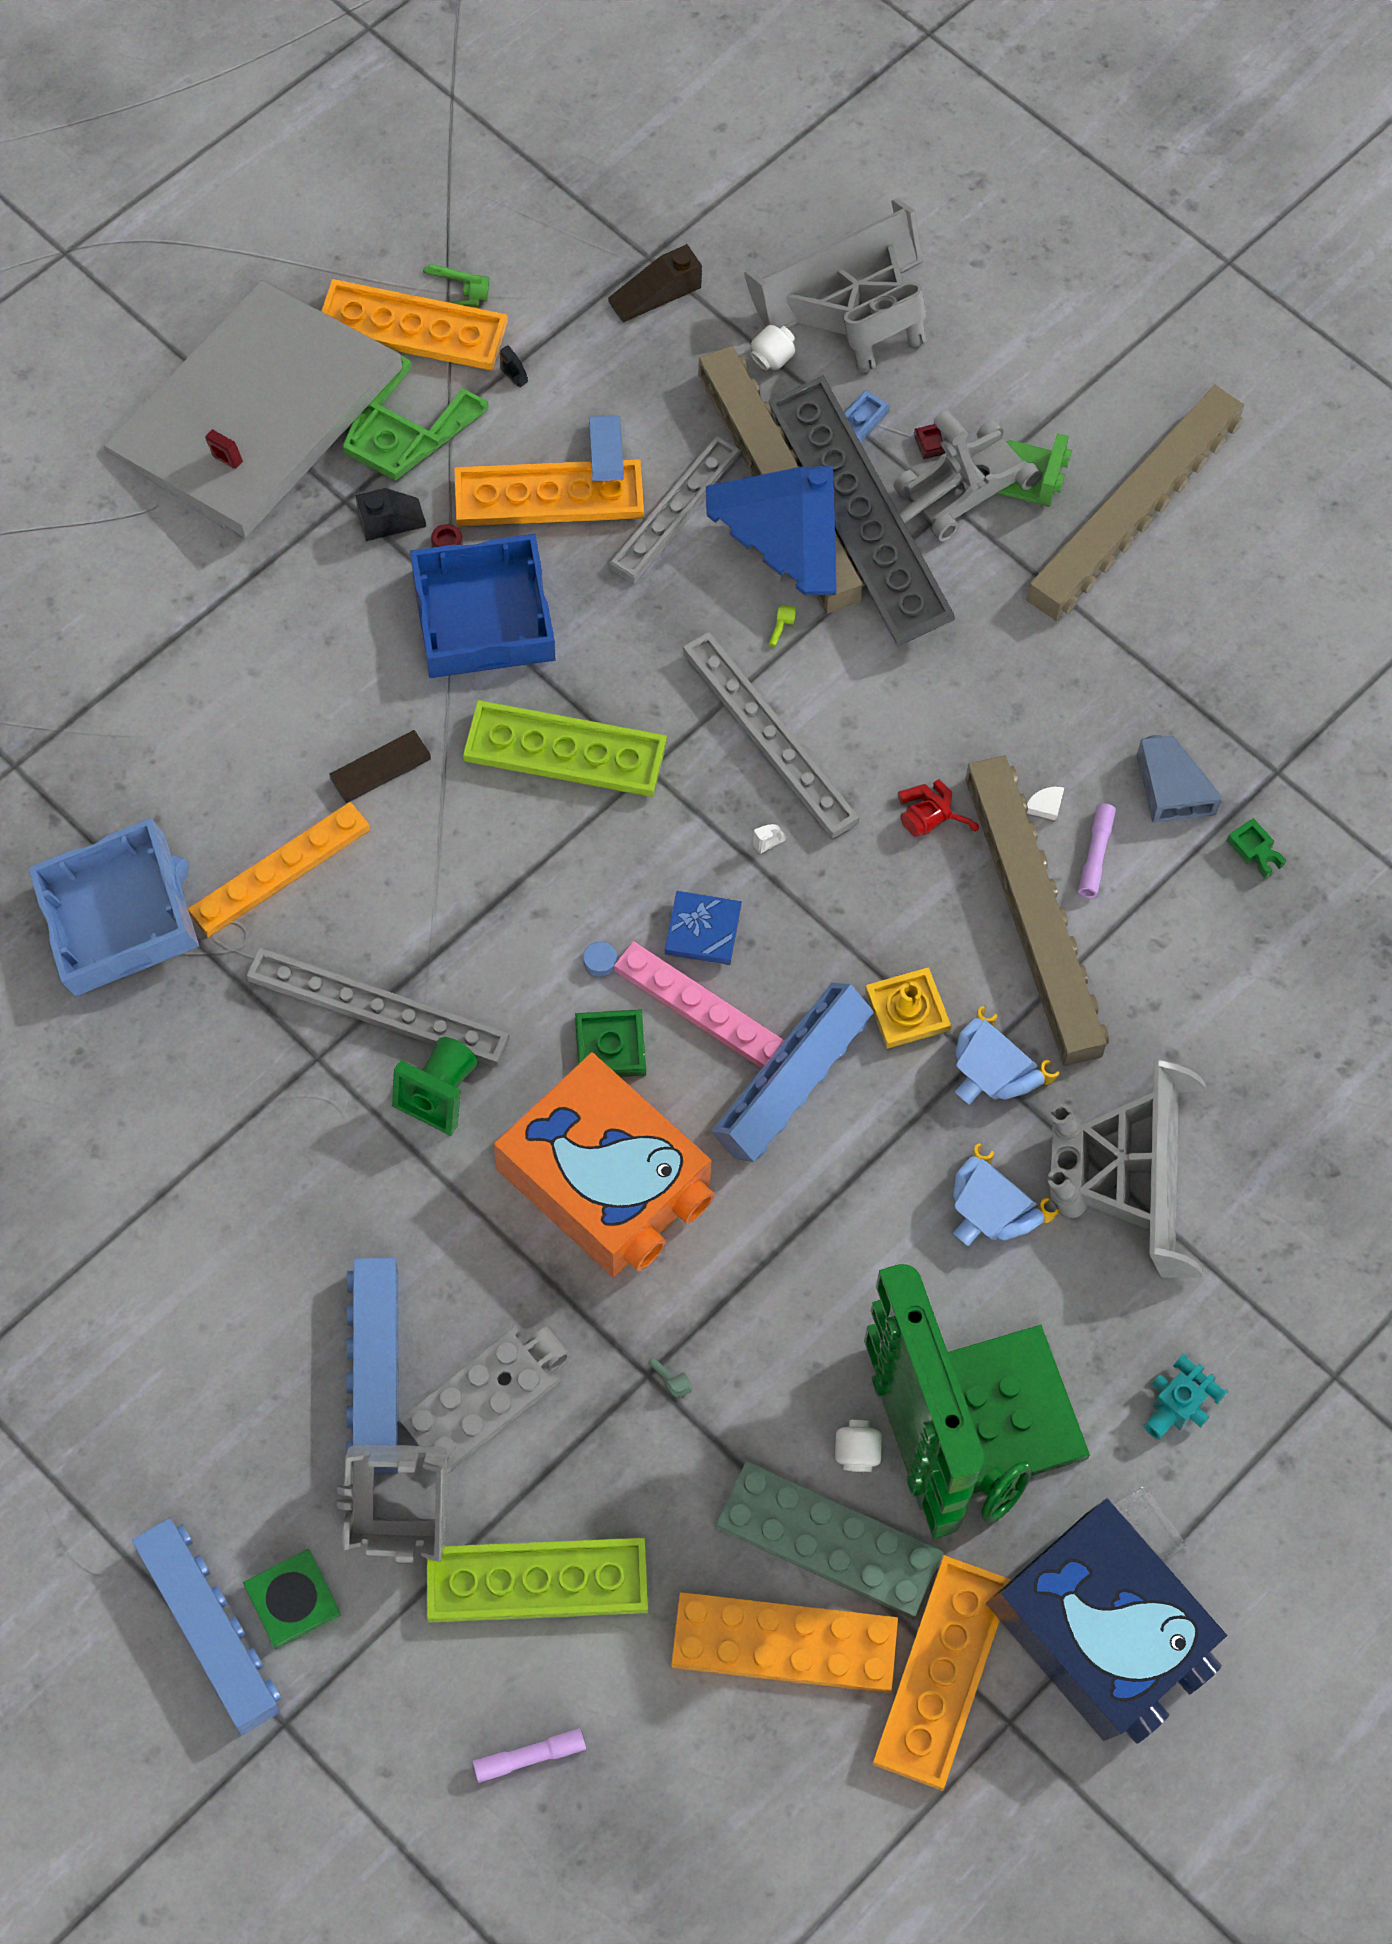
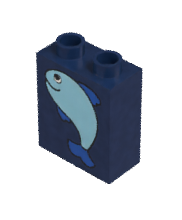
(1110, 1624)

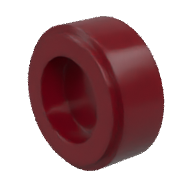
(446, 535)

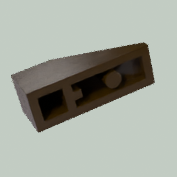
(659, 283)

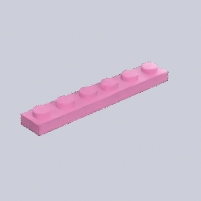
(698, 1005)

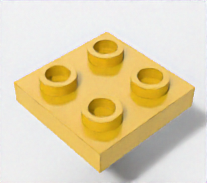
(907, 1008)

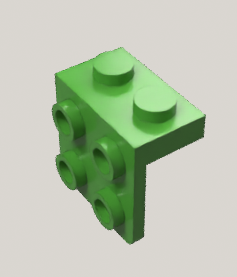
(1049, 464)

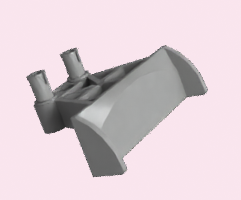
(851, 287)
(1074, 1192)

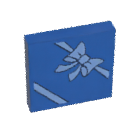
(703, 927)

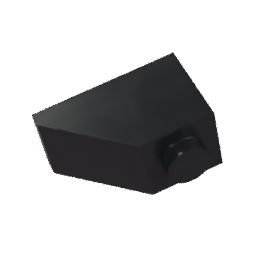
(388, 513)

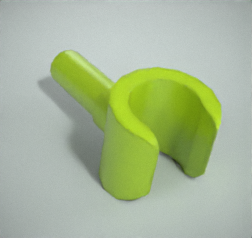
(785, 615)

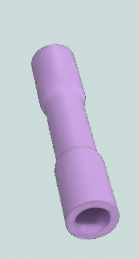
(1093, 868)
(552, 1748)

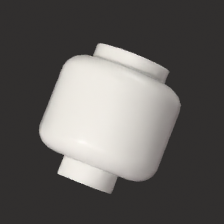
(773, 347)
(858, 1446)

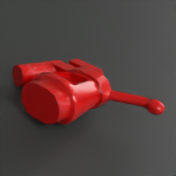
(927, 815)

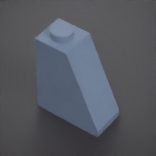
(1174, 781)

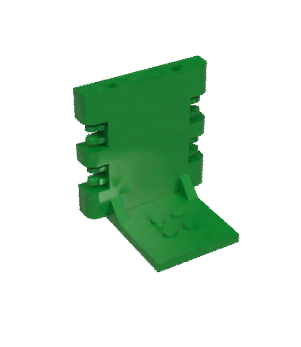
(964, 1406)

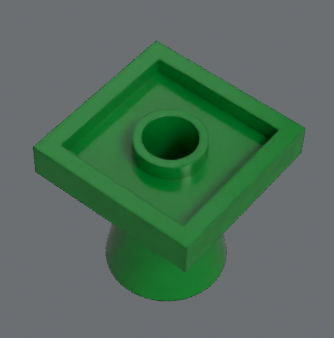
(433, 1092)

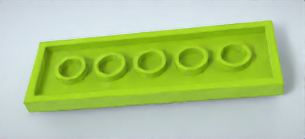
(565, 748)
(538, 1580)

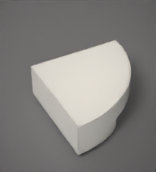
(1046, 803)
(767, 837)

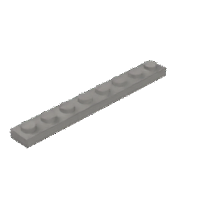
(771, 735)
(374, 1005)

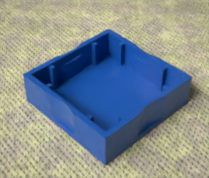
(482, 606)

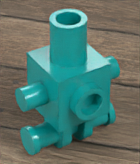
(1182, 1398)

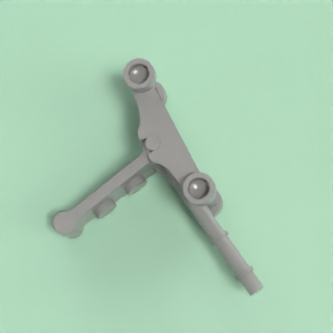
(960, 467)

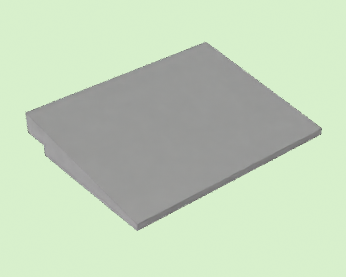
(273, 383)

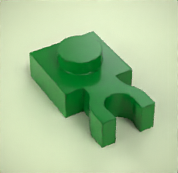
(1255, 844)

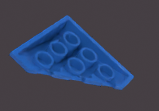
(786, 519)

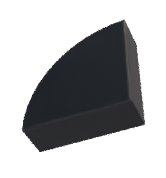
(512, 366)

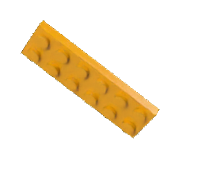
(419, 324)
(545, 494)
(785, 1642)
(941, 1675)

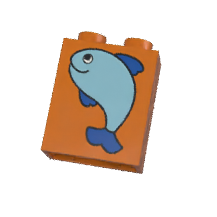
(605, 1167)

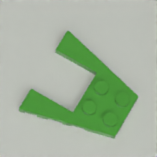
(397, 444)

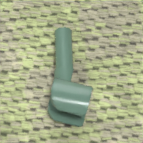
(677, 1385)

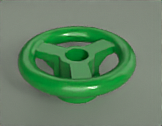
(1003, 1490)

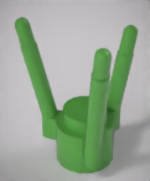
(474, 285)

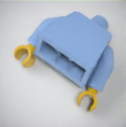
(995, 1063)
(993, 1202)

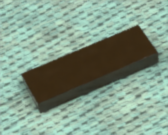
(380, 766)

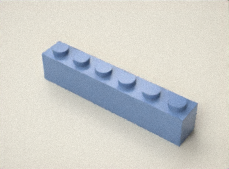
(793, 1072)
(373, 1354)
(206, 1626)

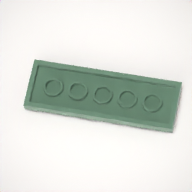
(829, 1540)

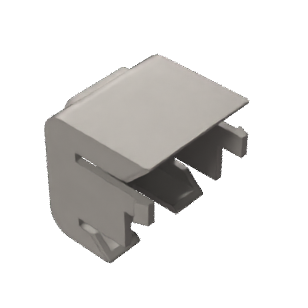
(391, 1535)

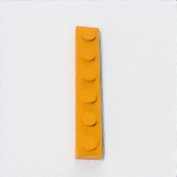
(278, 869)

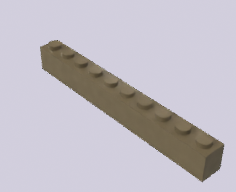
(764, 446)
(1135, 503)
(1036, 911)

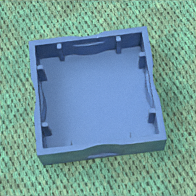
(113, 907)

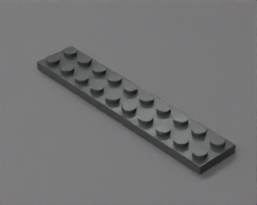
(864, 513)

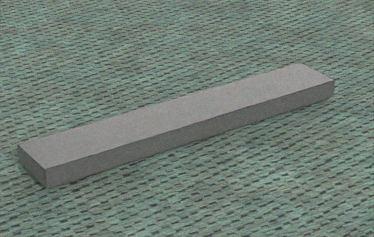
(674, 510)

